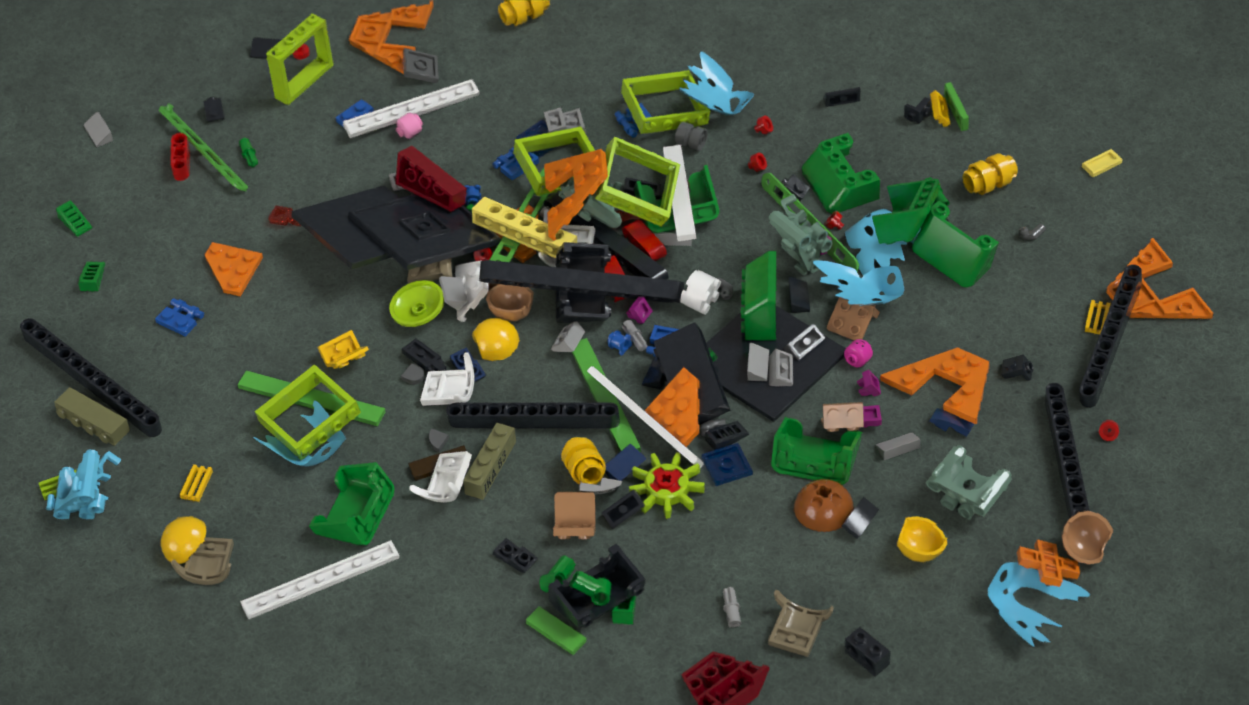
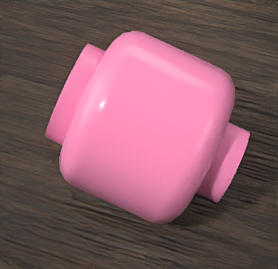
(409, 125)

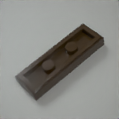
(425, 467)

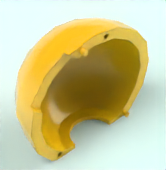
(495, 339)
(182, 538)
(921, 539)

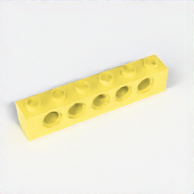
(518, 226)

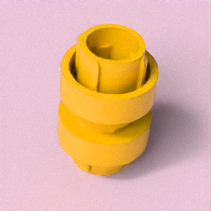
(517, 10)
(987, 174)
(583, 461)

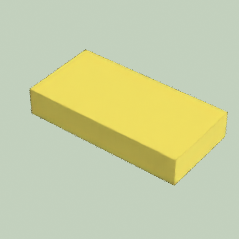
(1102, 163)

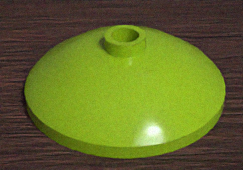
(417, 303)

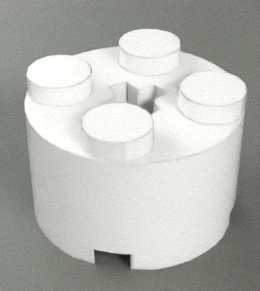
(700, 291)

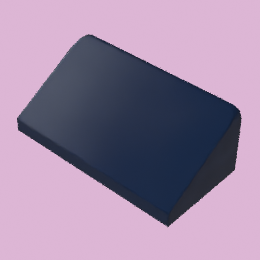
(623, 463)

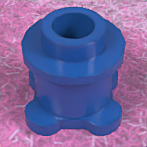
(473, 194)
(619, 341)

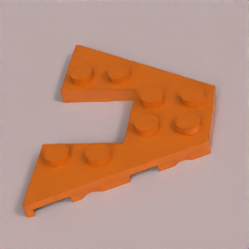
(372, 31)
(588, 172)
(1147, 305)
(954, 366)

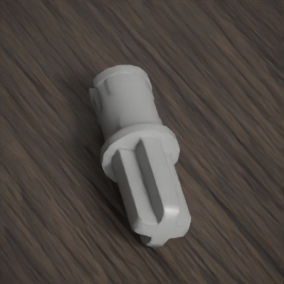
(636, 335)
(731, 607)

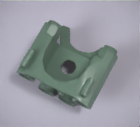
(592, 207)
(799, 241)
(951, 476)

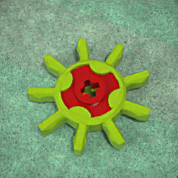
(667, 484)

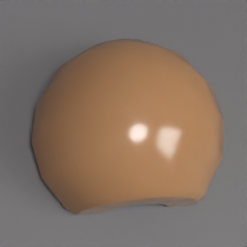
(510, 302)
(1086, 537)

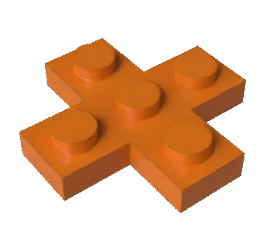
(1048, 563)

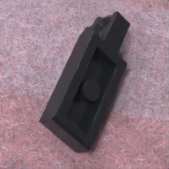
(423, 356)

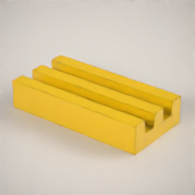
(940, 108)
(1099, 306)
(208, 472)

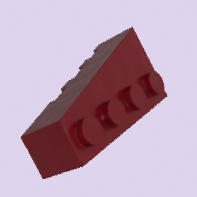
(428, 180)

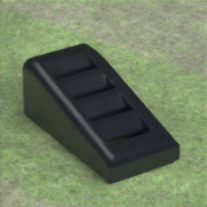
(629, 184)
(711, 435)

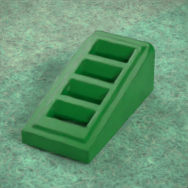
(65, 215)
(91, 268)
(624, 616)

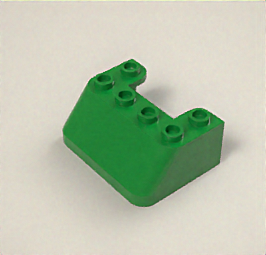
(834, 178)
(702, 200)
(910, 207)
(759, 298)

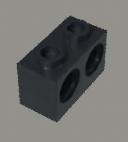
(867, 651)

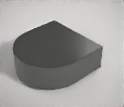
(413, 374)

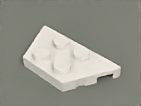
(474, 289)

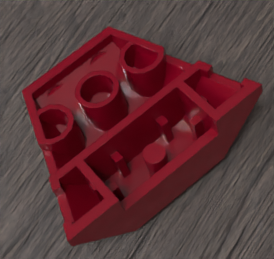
(724, 681)

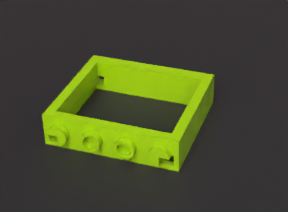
(656, 84)
(289, 91)
(545, 141)
(629, 203)
(292, 394)

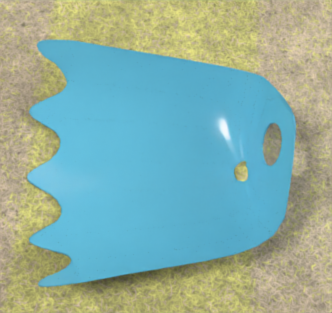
(316, 419)

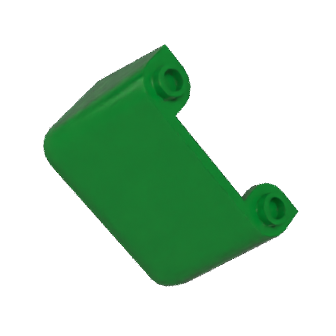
(952, 250)
(811, 456)
(359, 506)

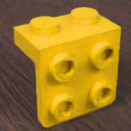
(341, 349)

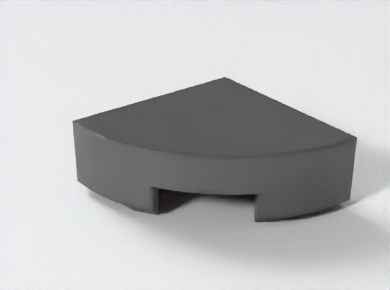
(437, 439)

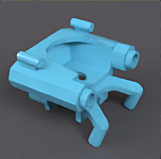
(80, 489)

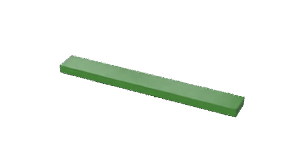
(585, 359)
(331, 403)

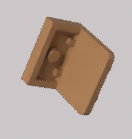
(851, 319)
(842, 416)
(574, 515)

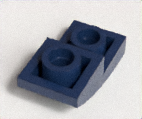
(458, 361)
(944, 419)

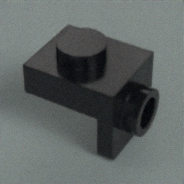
(213, 109)
(919, 112)
(795, 186)
(1017, 366)

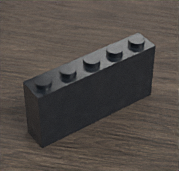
(689, 350)

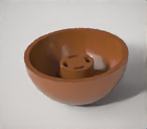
(823, 505)

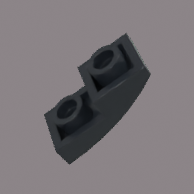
(860, 517)
(517, 557)

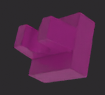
(639, 310)
(869, 383)
(872, 415)

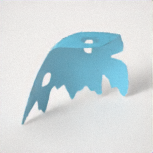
(719, 94)
(869, 245)
(862, 289)
(1013, 611)

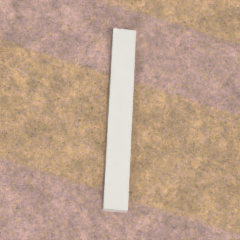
(418, 105)
(681, 202)
(644, 416)
(319, 579)

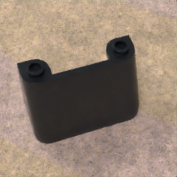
(581, 306)
(624, 580)

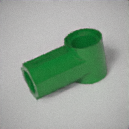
(560, 571)
(597, 589)

